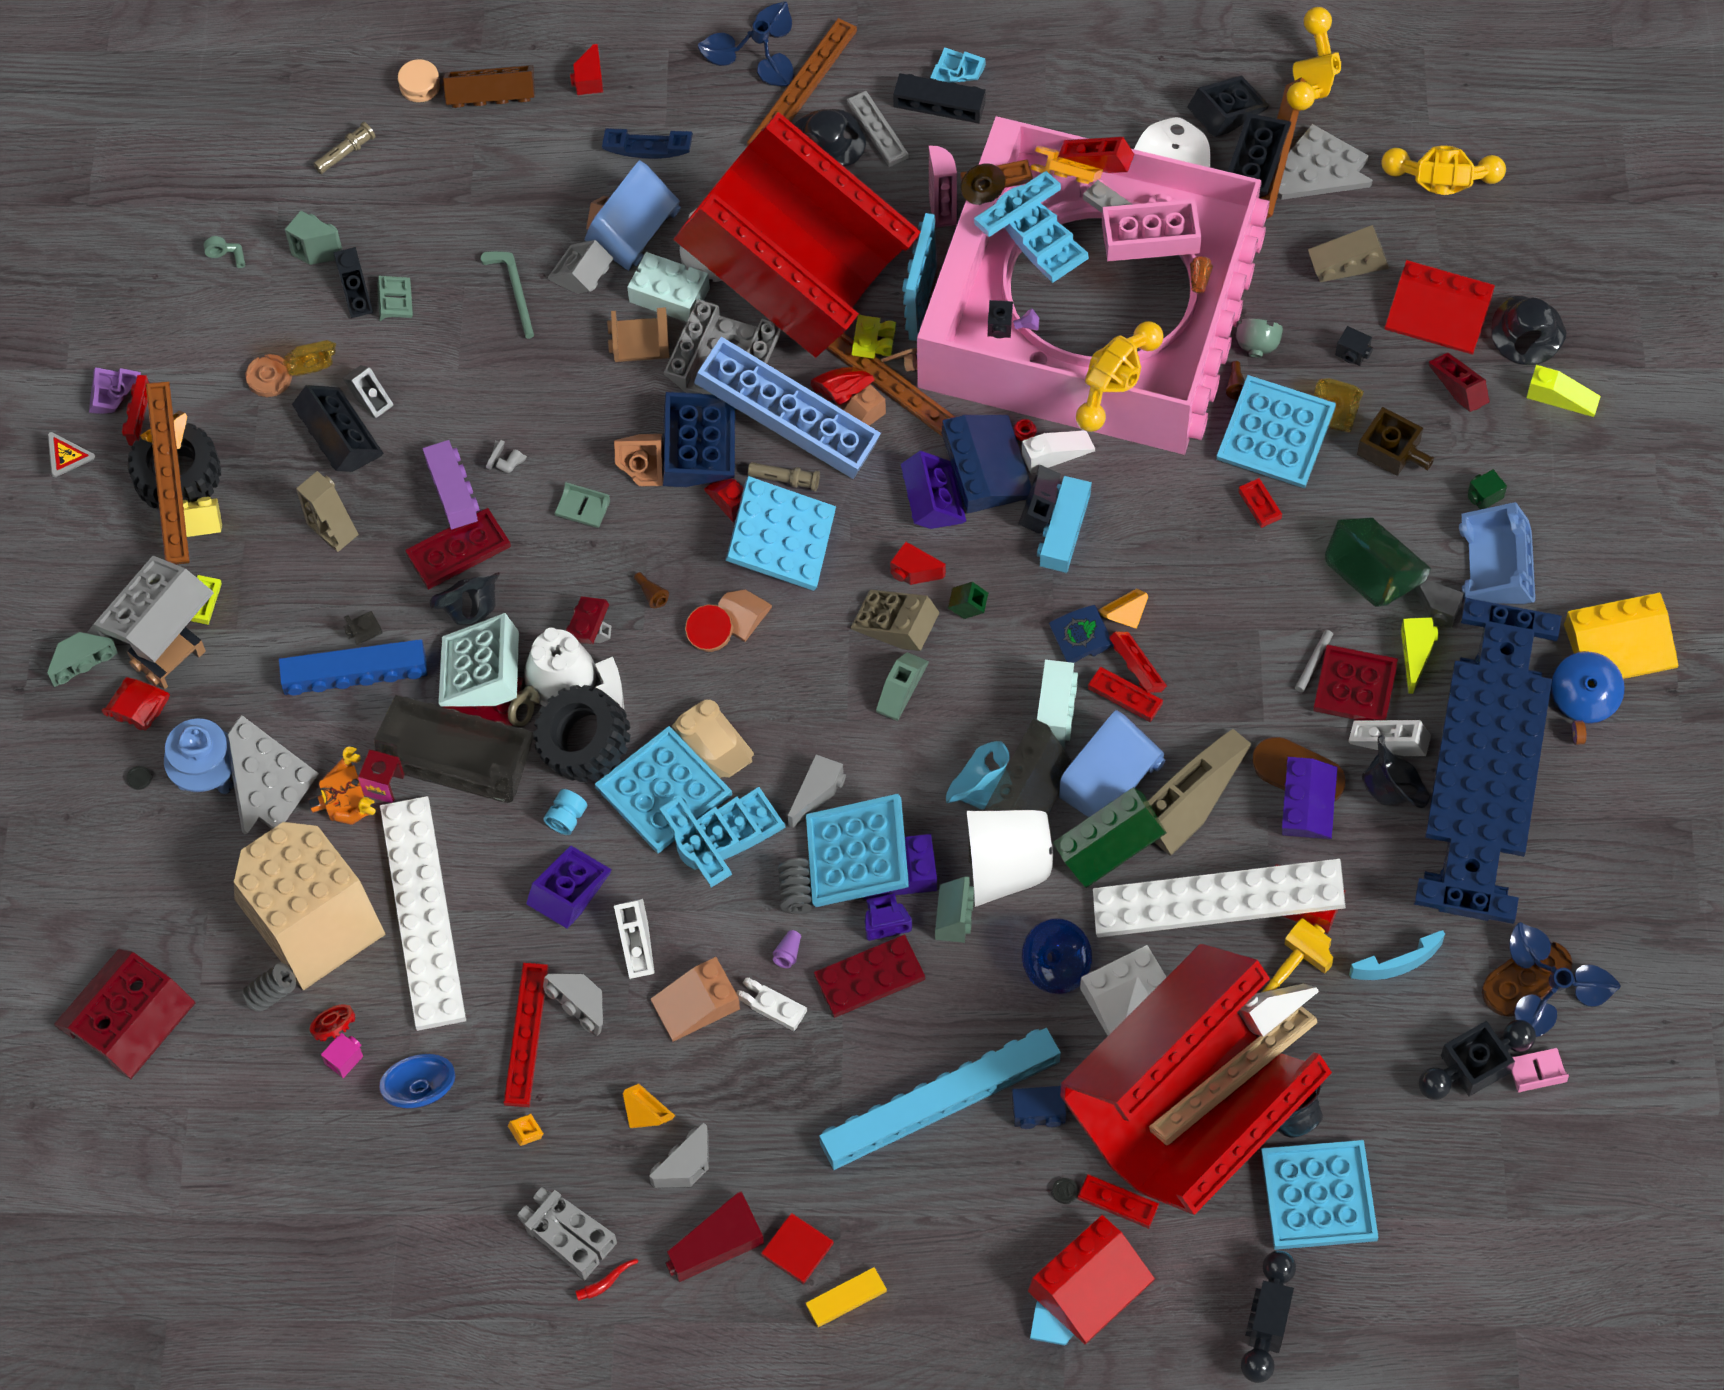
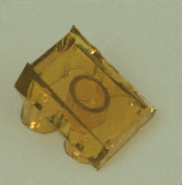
(309, 358)
(1347, 402)

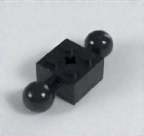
(1463, 1058)
(1271, 1313)

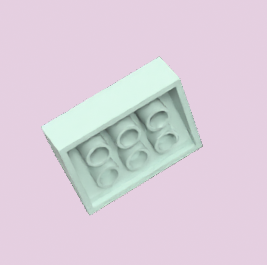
(480, 664)

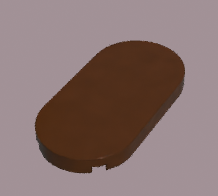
(1271, 762)
(1511, 982)

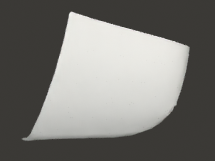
(1159, 139)
(1008, 852)

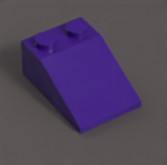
(920, 867)
(567, 886)

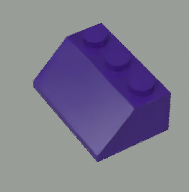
(932, 491)
(1309, 798)

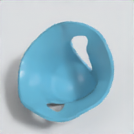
(976, 781)

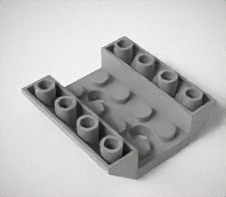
(702, 334)
(154, 609)

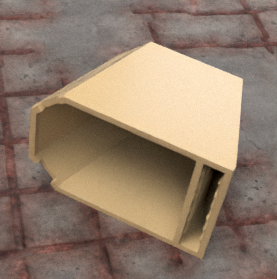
(304, 900)

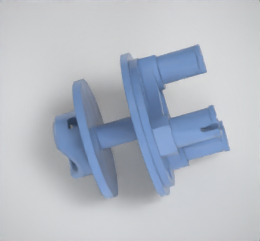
(198, 757)

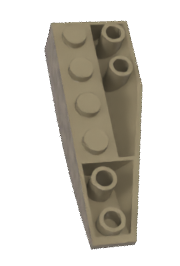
(1194, 791)

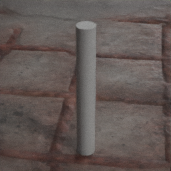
(1313, 661)

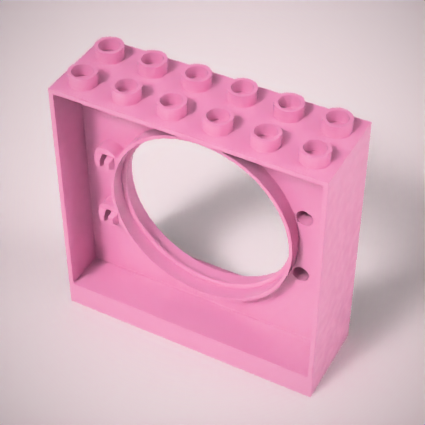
(1048, 382)

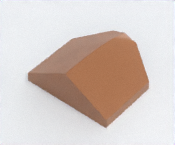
(745, 611)

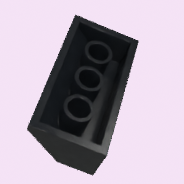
(1260, 149)
(336, 427)

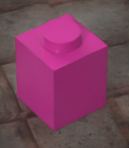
(342, 1054)

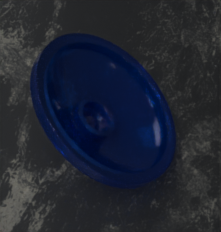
(1069, 952)

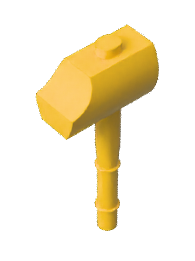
(1307, 943)

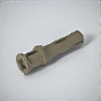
(352, 142)
(793, 477)

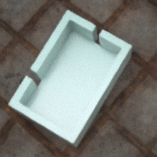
(667, 285)
(1058, 698)

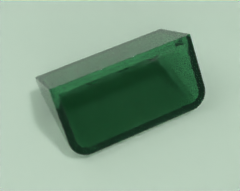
(1374, 561)

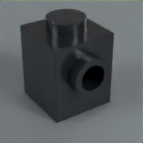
(1000, 319)
(1354, 346)

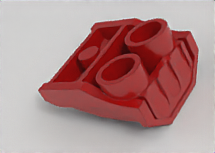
(841, 383)
(136, 703)

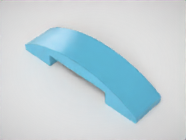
(1370, 969)

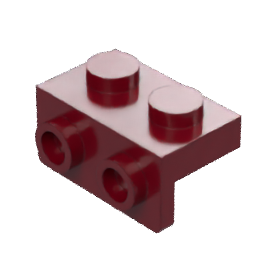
(587, 619)

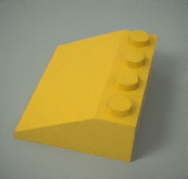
(1628, 632)

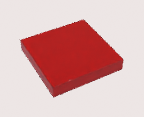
(797, 1248)

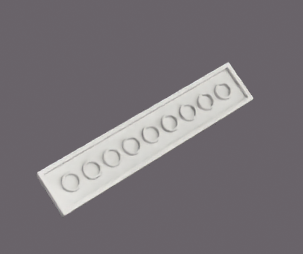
(1219, 898)
(422, 913)

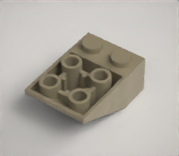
(896, 618)

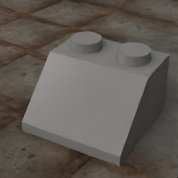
(581, 267)

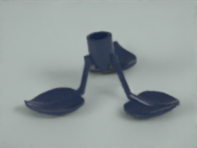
(773, 20)
(1592, 983)

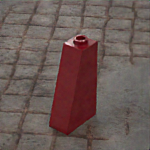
(716, 1240)

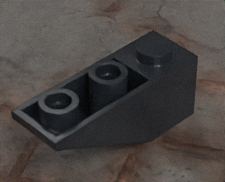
(353, 282)
(1040, 500)

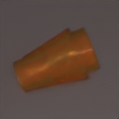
(1200, 273)

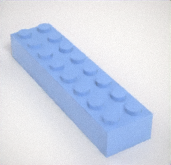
(787, 407)

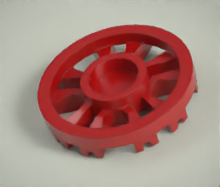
(332, 1022)

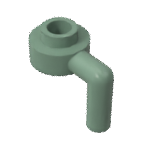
(217, 247)

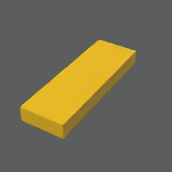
(846, 1297)

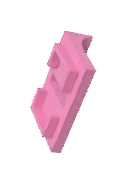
(1549, 1066)

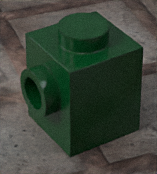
(1486, 489)
(968, 600)

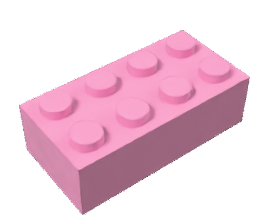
(1151, 230)

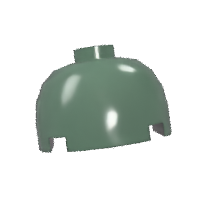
(1258, 336)

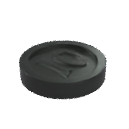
(139, 777)
(1065, 1191)

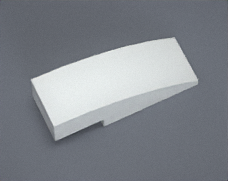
(610, 680)

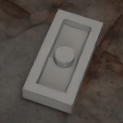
(1102, 196)

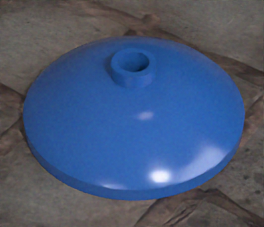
(1575, 696)
(417, 1081)

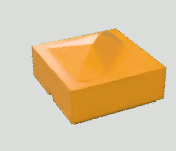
(525, 1129)

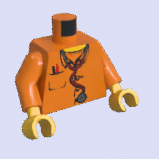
(343, 792)

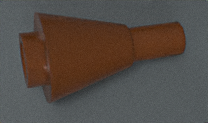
(1235, 382)
(655, 595)

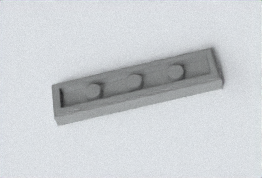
(877, 128)

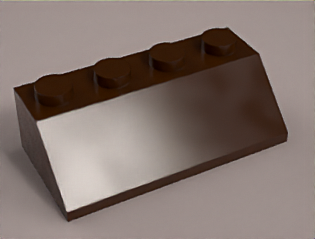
(489, 85)

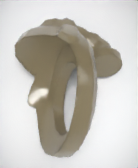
(527, 696)

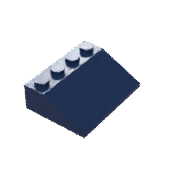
(697, 439)
(985, 460)

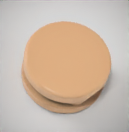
(418, 80)

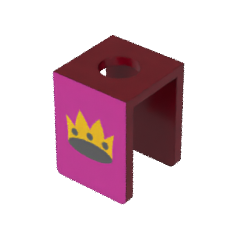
(378, 785)

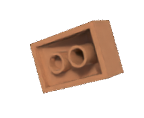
(696, 1000)

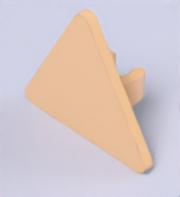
(910, 359)

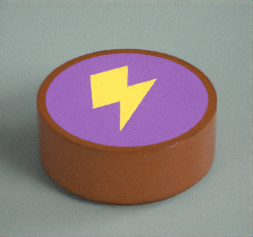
(1579, 732)

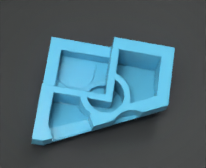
(958, 67)

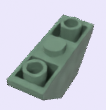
(78, 656)
(900, 685)

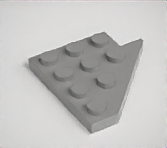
(1322, 166)
(265, 776)

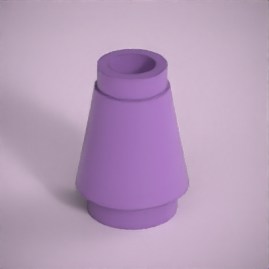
(787, 950)

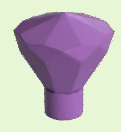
(1029, 320)

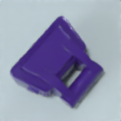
(886, 920)

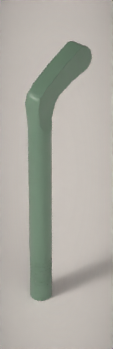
(508, 258)

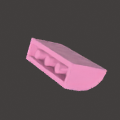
(942, 186)

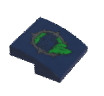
(1081, 633)

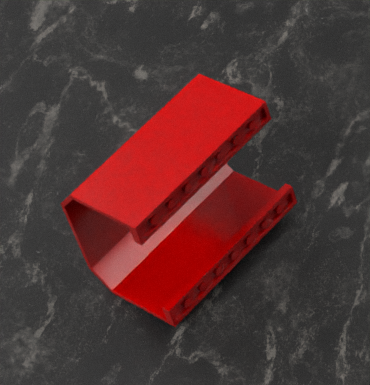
(795, 234)
(1165, 1053)

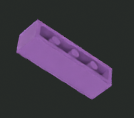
(450, 484)

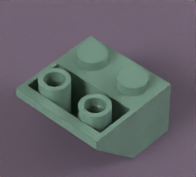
(312, 239)
(954, 910)

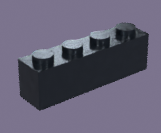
(939, 98)

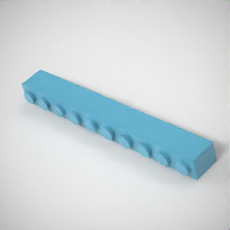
(939, 1098)

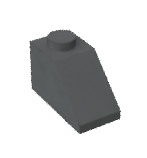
(368, 390)

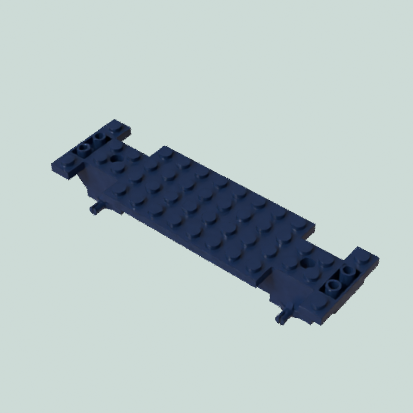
(1488, 762)

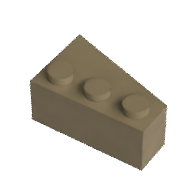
(1349, 255)
(325, 511)

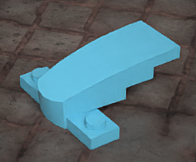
(1034, 227)
(721, 832)

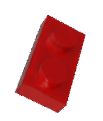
(1260, 502)

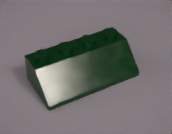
(1110, 837)

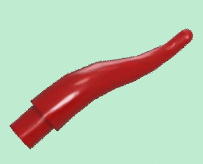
(601, 1286)

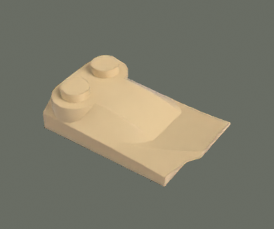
(713, 739)

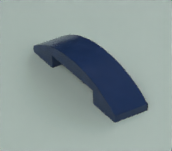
(647, 146)

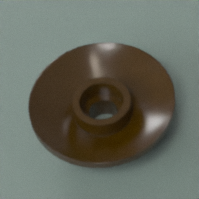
(985, 190)

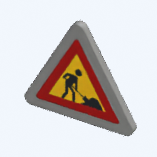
(66, 455)

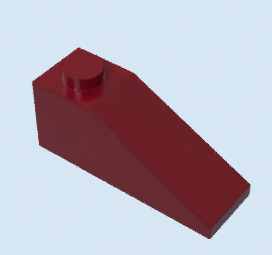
(1462, 382)

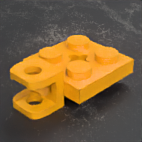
(1064, 167)

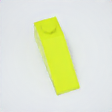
(1561, 391)
(1417, 641)

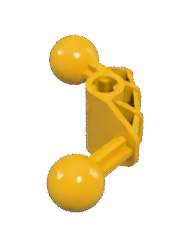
(1319, 70)
(1444, 168)
(1115, 370)

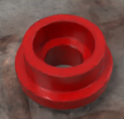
(1024, 424)

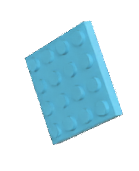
(921, 276)
(1276, 431)
(781, 533)
(656, 777)
(857, 850)
(1319, 1194)

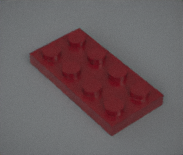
(457, 549)
(869, 976)

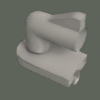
(513, 460)

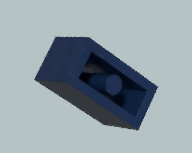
(1038, 1107)

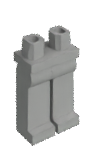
(567, 1232)

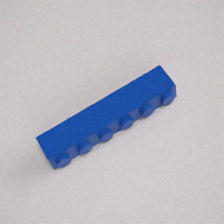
(353, 667)

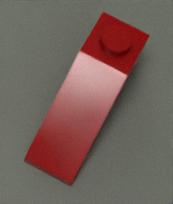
(1107, 153)

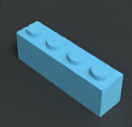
(1064, 524)

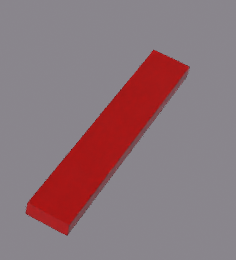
(526, 1035)

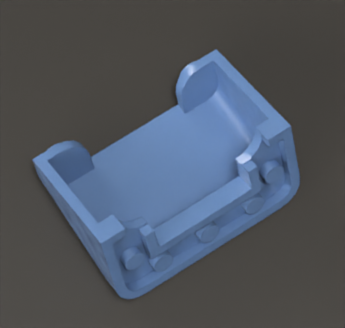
(633, 215)
(1499, 555)
(1109, 765)

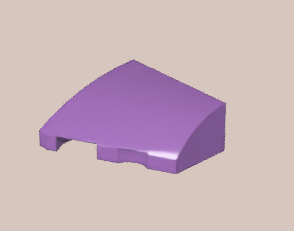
(110, 389)

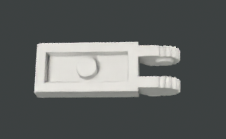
(773, 1004)

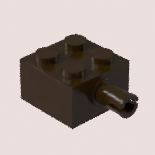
(1392, 443)

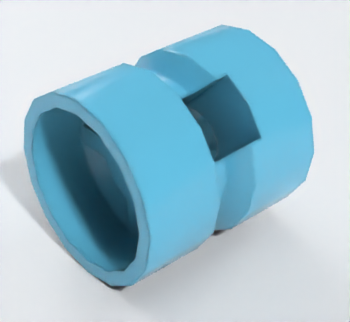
(564, 813)

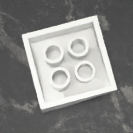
(1121, 986)

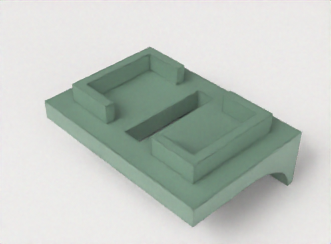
(392, 305)
(572, 501)

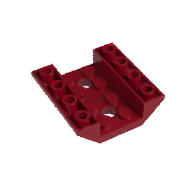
(137, 1018)

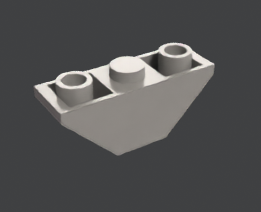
(578, 998)
(685, 1161)

